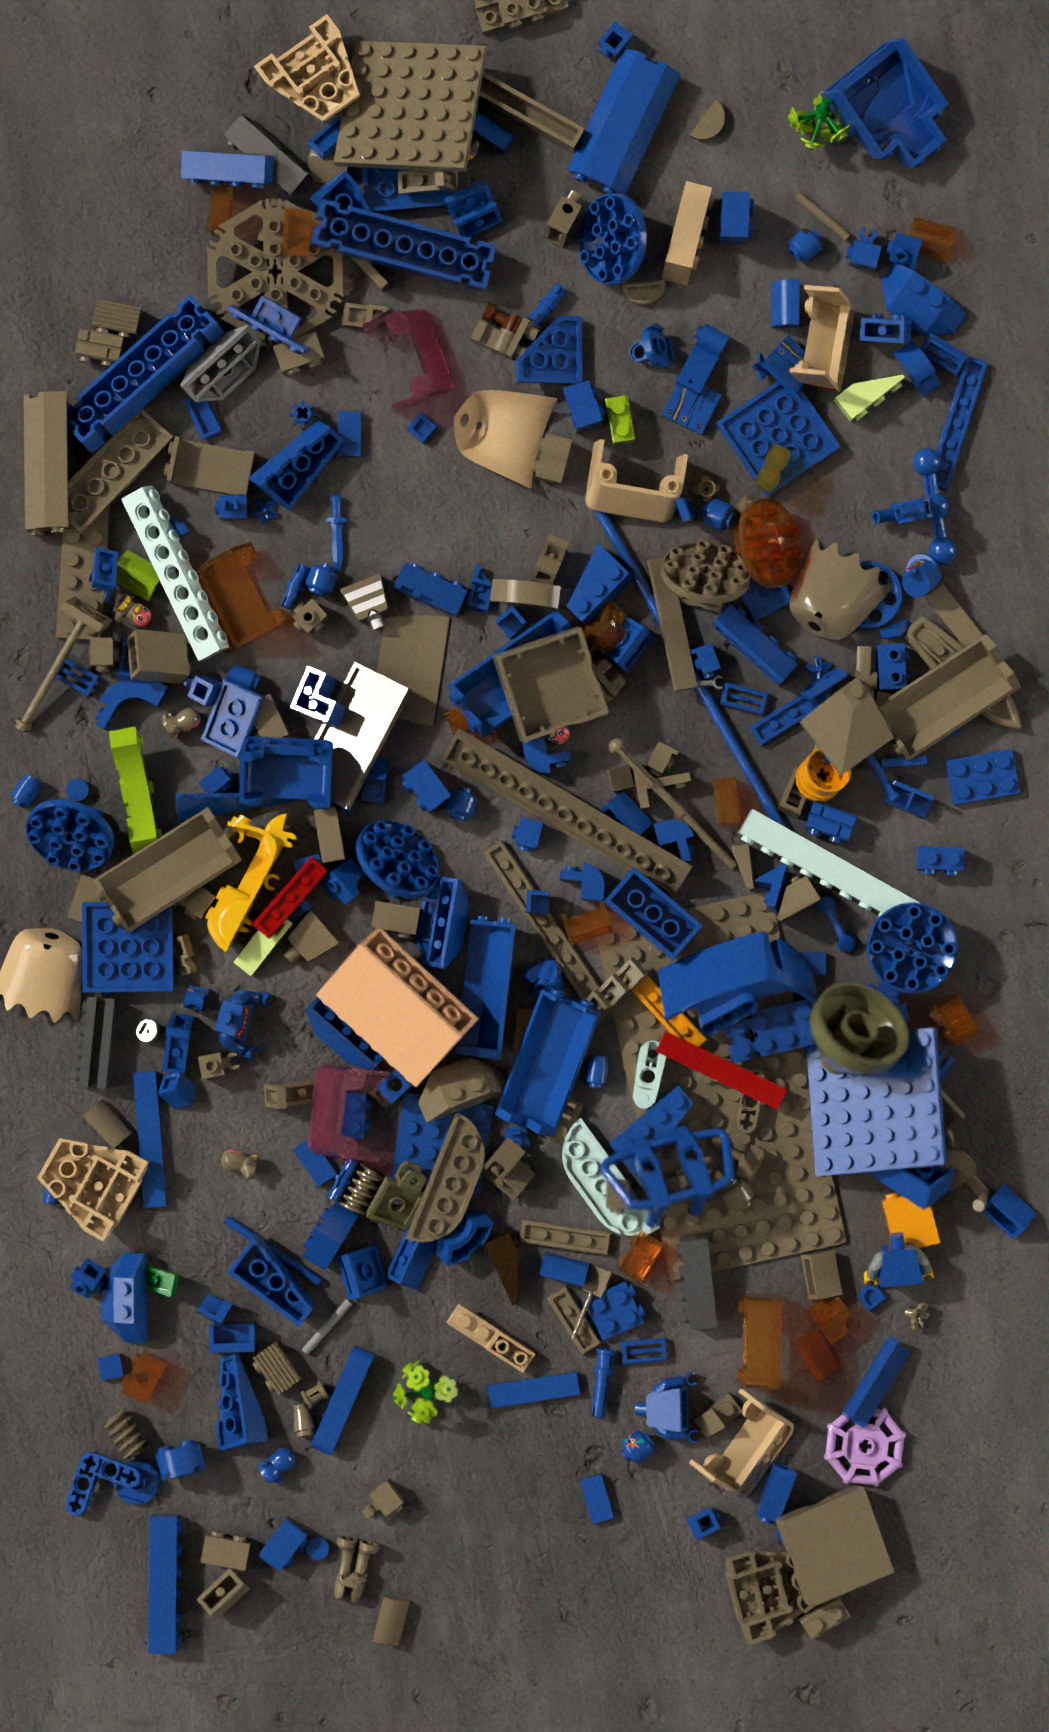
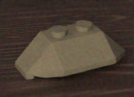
(460, 1088)

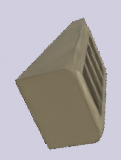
(787, 809)
(743, 859)

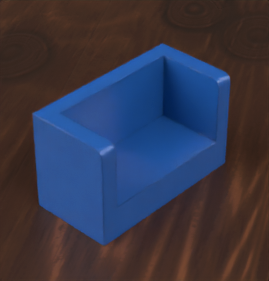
(232, 1337)

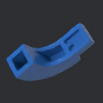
(127, 690)

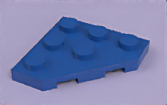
(554, 355)

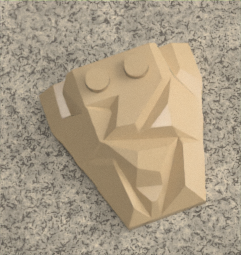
(314, 72)
(93, 1183)

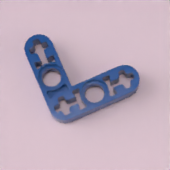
(98, 1470)

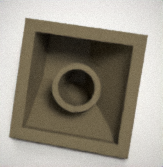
(796, 897)

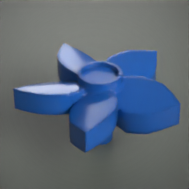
(762, 372)
(264, 511)
(818, 669)

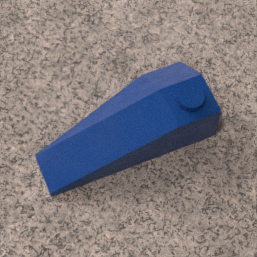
(343, 191)
(240, 1414)

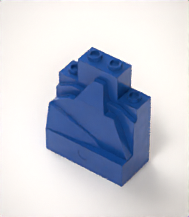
(890, 104)

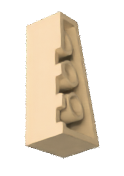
(687, 232)

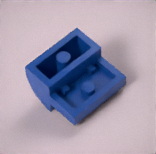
(473, 209)

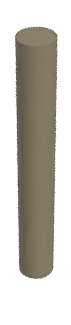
(822, 216)

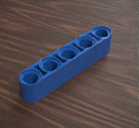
(342, 1400)

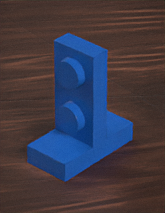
(177, 1043)

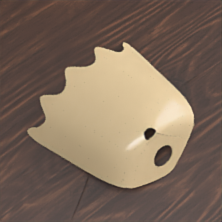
(42, 976)

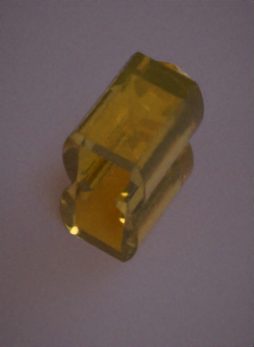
(771, 471)

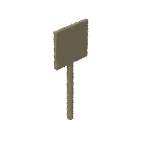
(595, 1284)

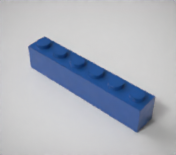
(163, 1583)

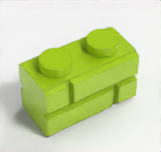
(619, 420)

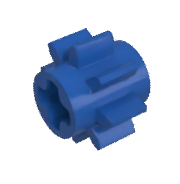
(303, 407)

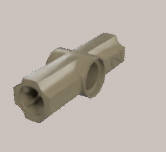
(866, 667)

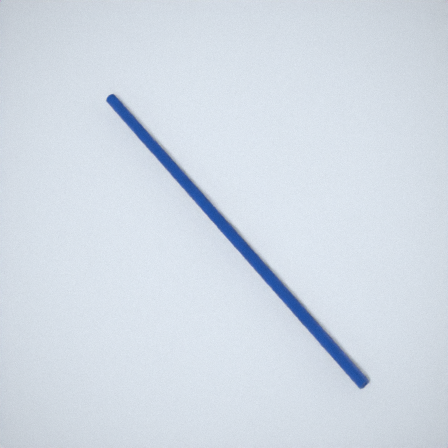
(702, 691)

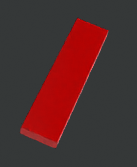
(290, 897)

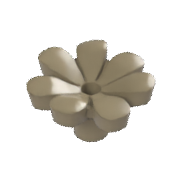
(917, 1315)

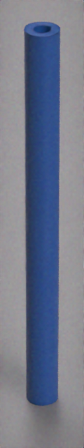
(302, 1270)

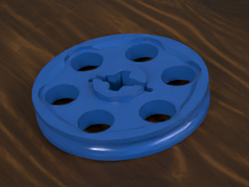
(887, 611)

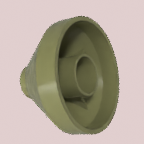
(857, 1030)

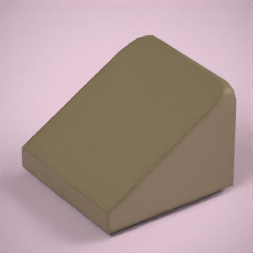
(620, 778)

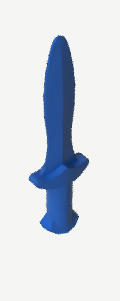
(336, 523)

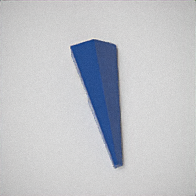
(218, 803)

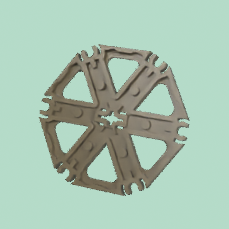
(256, 261)

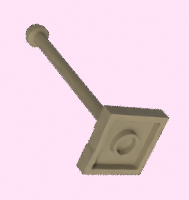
(85, 616)

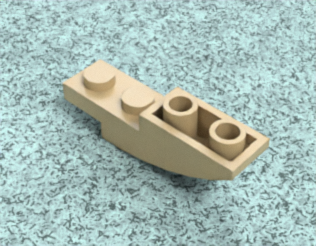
(490, 1338)

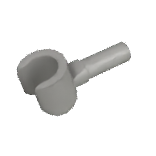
(710, 683)

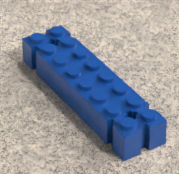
(402, 245)
(142, 373)
(785, 1027)

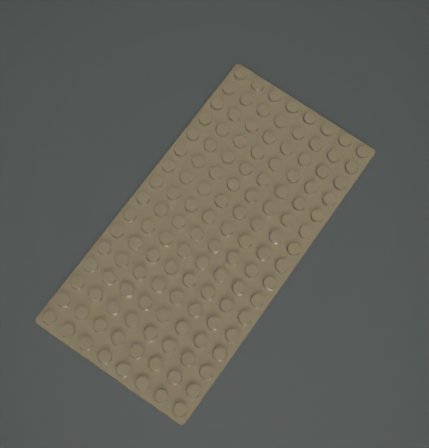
(790, 1204)

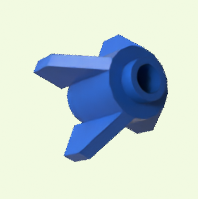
(545, 976)

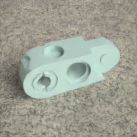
(646, 1093)

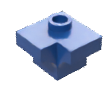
(343, 881)

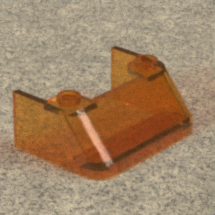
(761, 1341)

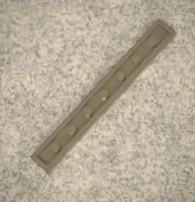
(543, 924)

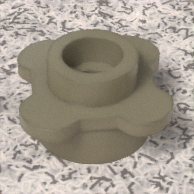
(706, 495)

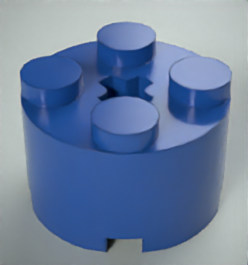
(181, 1460)

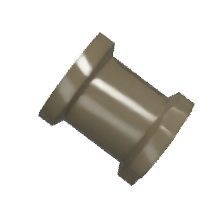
(318, 1392)

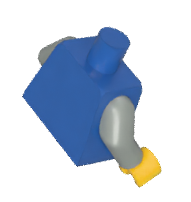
(898, 1264)

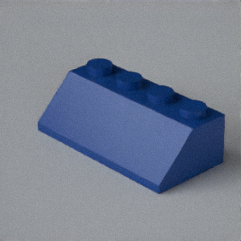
(754, 645)

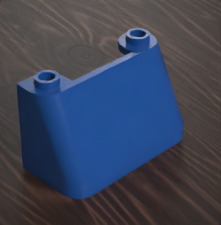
(286, 770)

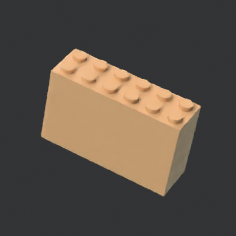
(397, 1006)

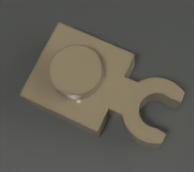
(182, 953)

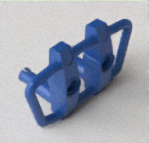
(653, 1181)

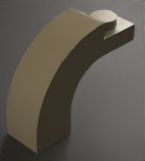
(530, 594)

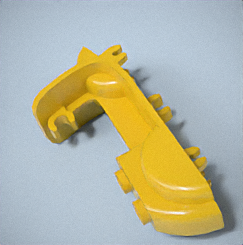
(235, 904)

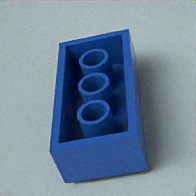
(653, 914)

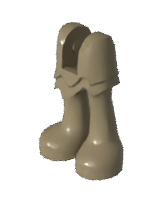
(358, 1577)

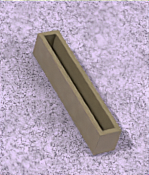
(530, 113)

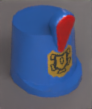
(921, 575)

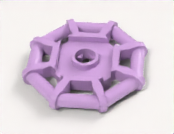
(872, 1456)

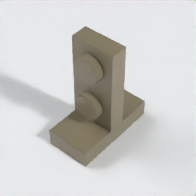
(426, 181)
(678, 781)
(288, 1094)

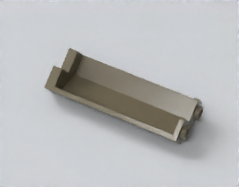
(46, 462)
(947, 697)
(166, 870)

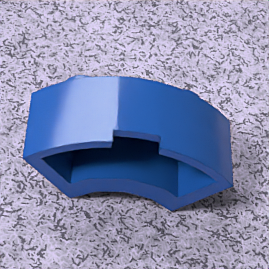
(465, 1238)

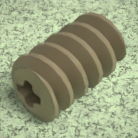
(362, 1190)
(125, 1435)

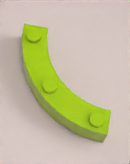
(135, 787)

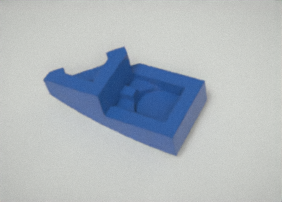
(479, 592)

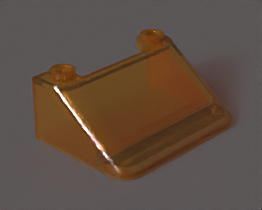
(237, 598)

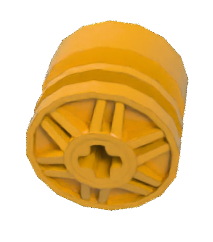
(814, 787)

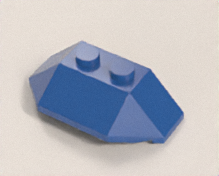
(920, 301)
(442, 922)
(341, 1036)
(126, 1297)

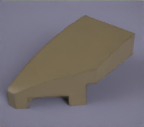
(356, 315)

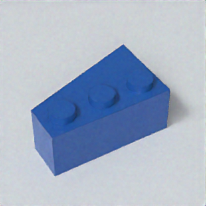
(598, 585)
(431, 589)

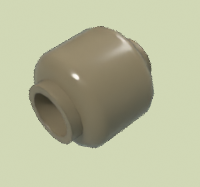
(737, 1194)

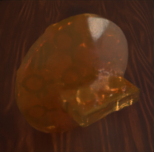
(767, 543)

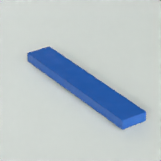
(959, 418)
(150, 1138)

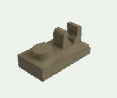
(568, 1118)

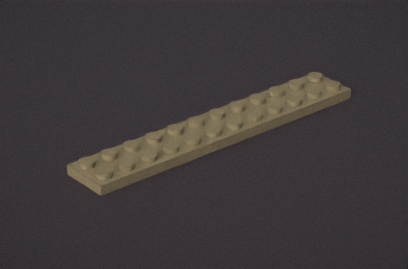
(565, 812)

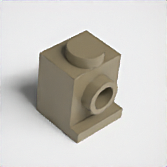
(661, 759)

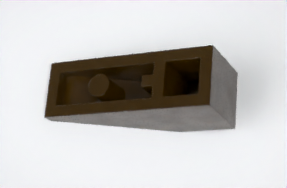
(505, 1259)

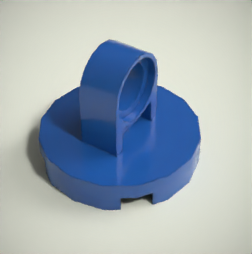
(657, 348)

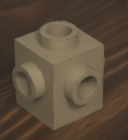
(313, 609)

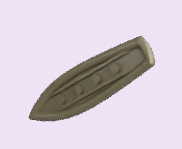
(936, 646)

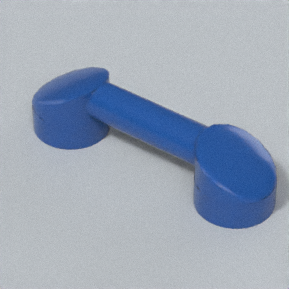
(846, 942)

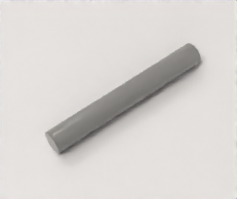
(327, 1326)

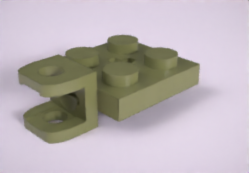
(405, 1188)

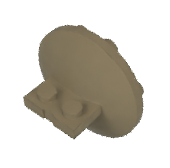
(705, 574)

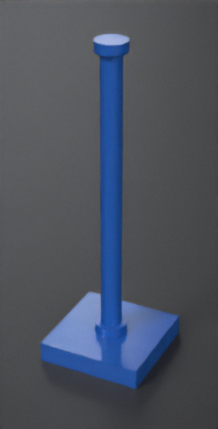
(824, 686)

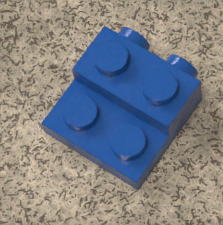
(616, 1310)

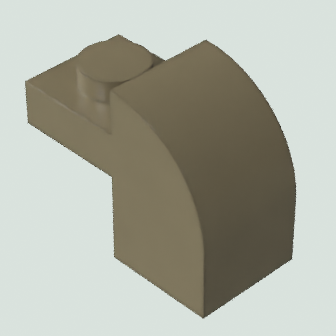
(550, 560)

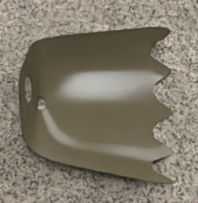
(837, 590)

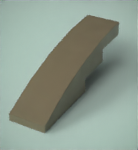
(617, 987)

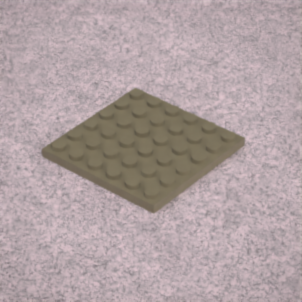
(412, 106)

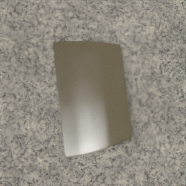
(414, 657)

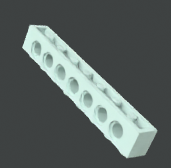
(165, 567)

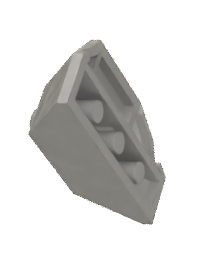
(223, 365)

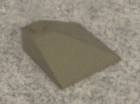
(847, 727)

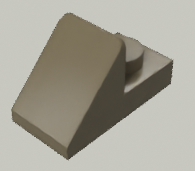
(717, 1415)

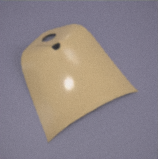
(508, 432)

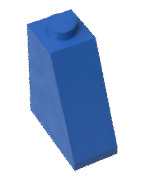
(775, 1492)

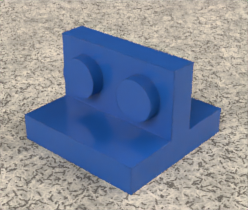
(632, 645)
(362, 1272)

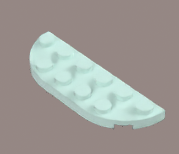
(582, 1163)

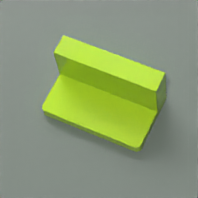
(137, 575)

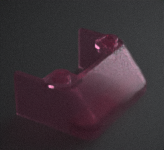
(437, 375)
(328, 1110)

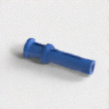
(603, 1372)

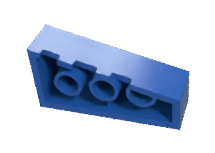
(297, 465)
(654, 1123)
(270, 1280)

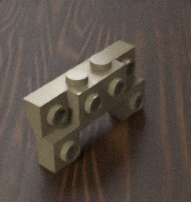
(501, 14)

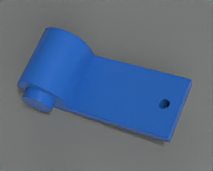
(702, 358)

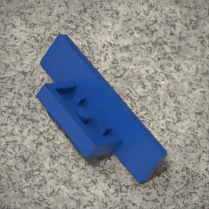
(274, 320)

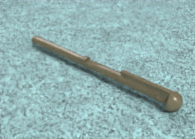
(616, 745)

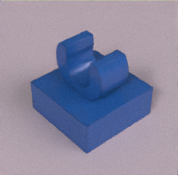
(519, 1135)

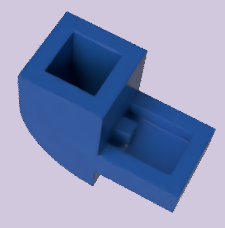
(917, 367)
(537, 758)
(675, 831)
(591, 880)

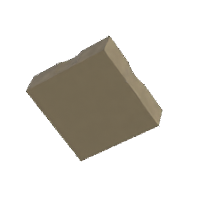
(550, 684)
(834, 1545)

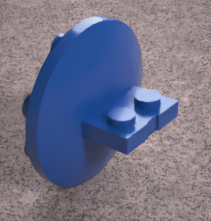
(612, 239)
(70, 834)
(397, 859)
(912, 947)

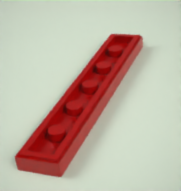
(721, 1070)

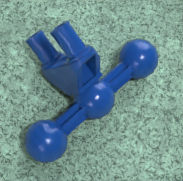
(932, 507)

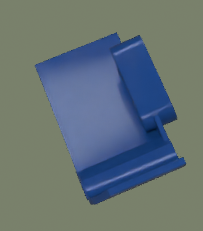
(731, 979)

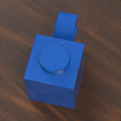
(864, 253)
(232, 507)
(202, 689)

